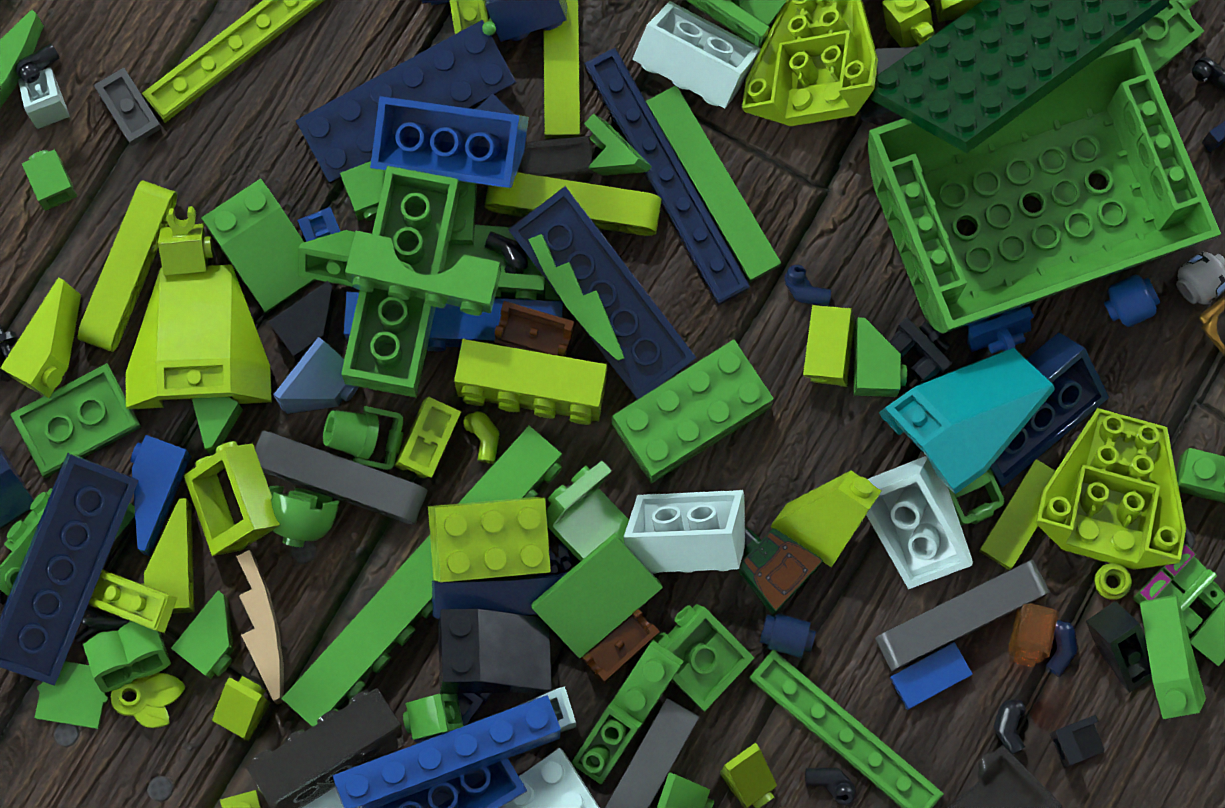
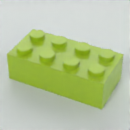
(530, 381)

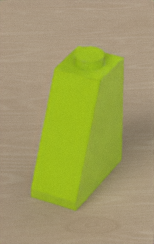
(828, 515)

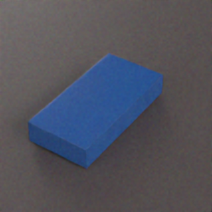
(930, 676)

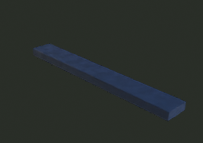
(667, 177)

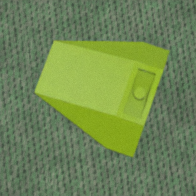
(813, 64)
(197, 343)
(1116, 495)

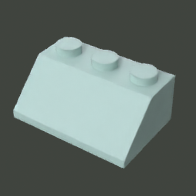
(695, 54)
(688, 531)

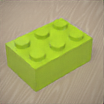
(489, 539)

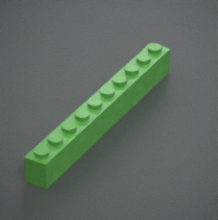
(408, 593)

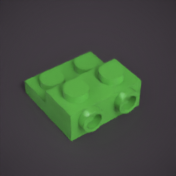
(709, 655)

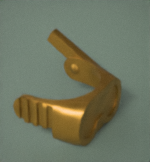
(1209, 319)

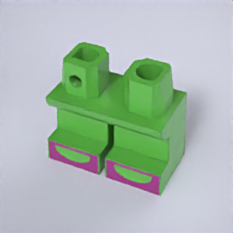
(1187, 580)

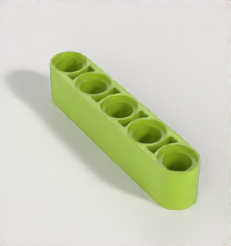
(606, 206)
(126, 266)

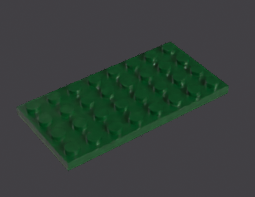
(1002, 62)

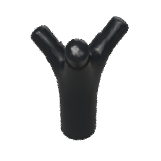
(99, 623)

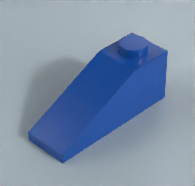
(160, 472)

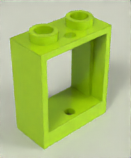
(249, 489)

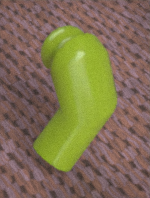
(486, 432)

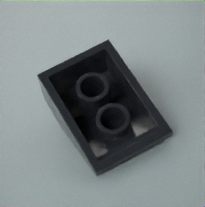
(492, 652)

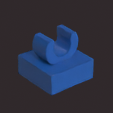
(318, 224)

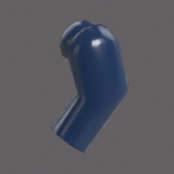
(803, 290)
(1066, 648)

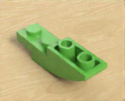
(627, 712)

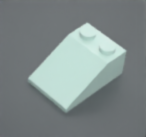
(918, 523)

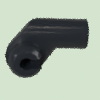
(511, 250)
(1007, 722)

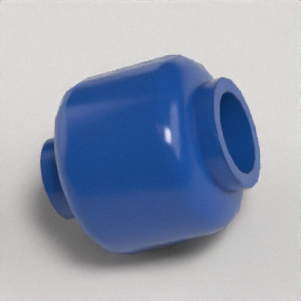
(1132, 300)

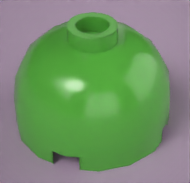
(302, 514)

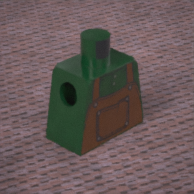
(776, 567)

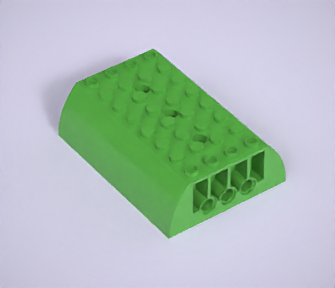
(1096, 122)

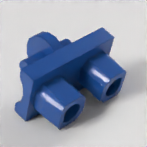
(1001, 332)

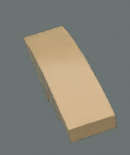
(264, 639)

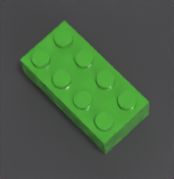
(692, 411)

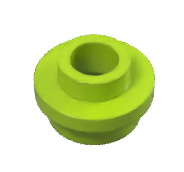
(1120, 574)

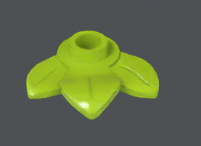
(152, 697)

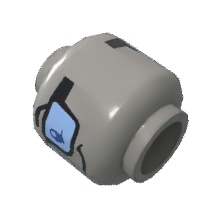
(1202, 278)

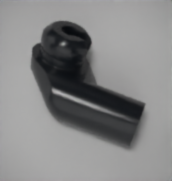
(29, 67)
(1208, 69)
(834, 781)

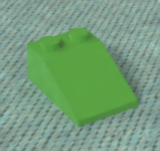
(259, 244)

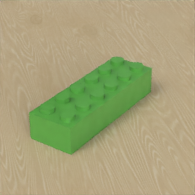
(393, 333)

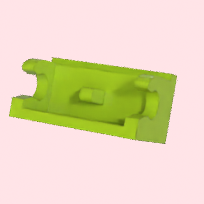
(829, 345)
(427, 438)

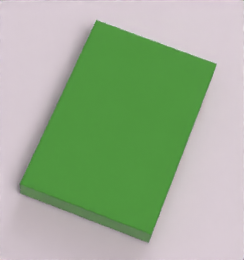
(75, 420)
(596, 595)

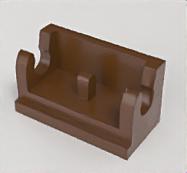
(533, 330)
(620, 647)

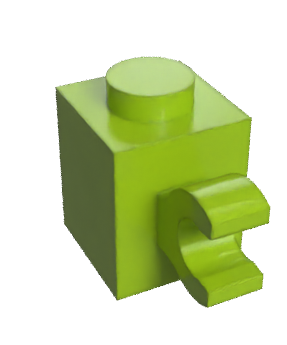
(908, 21)
(184, 245)

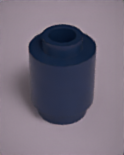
(787, 635)

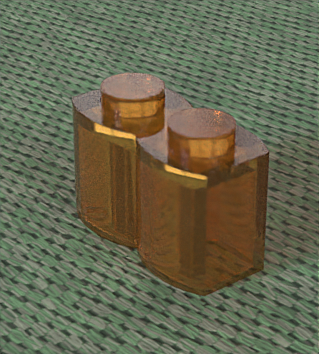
(1032, 634)

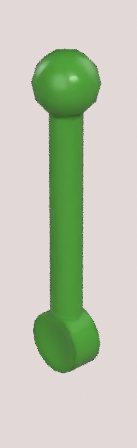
(489, 27)

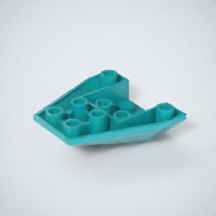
(970, 414)

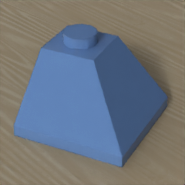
(315, 381)

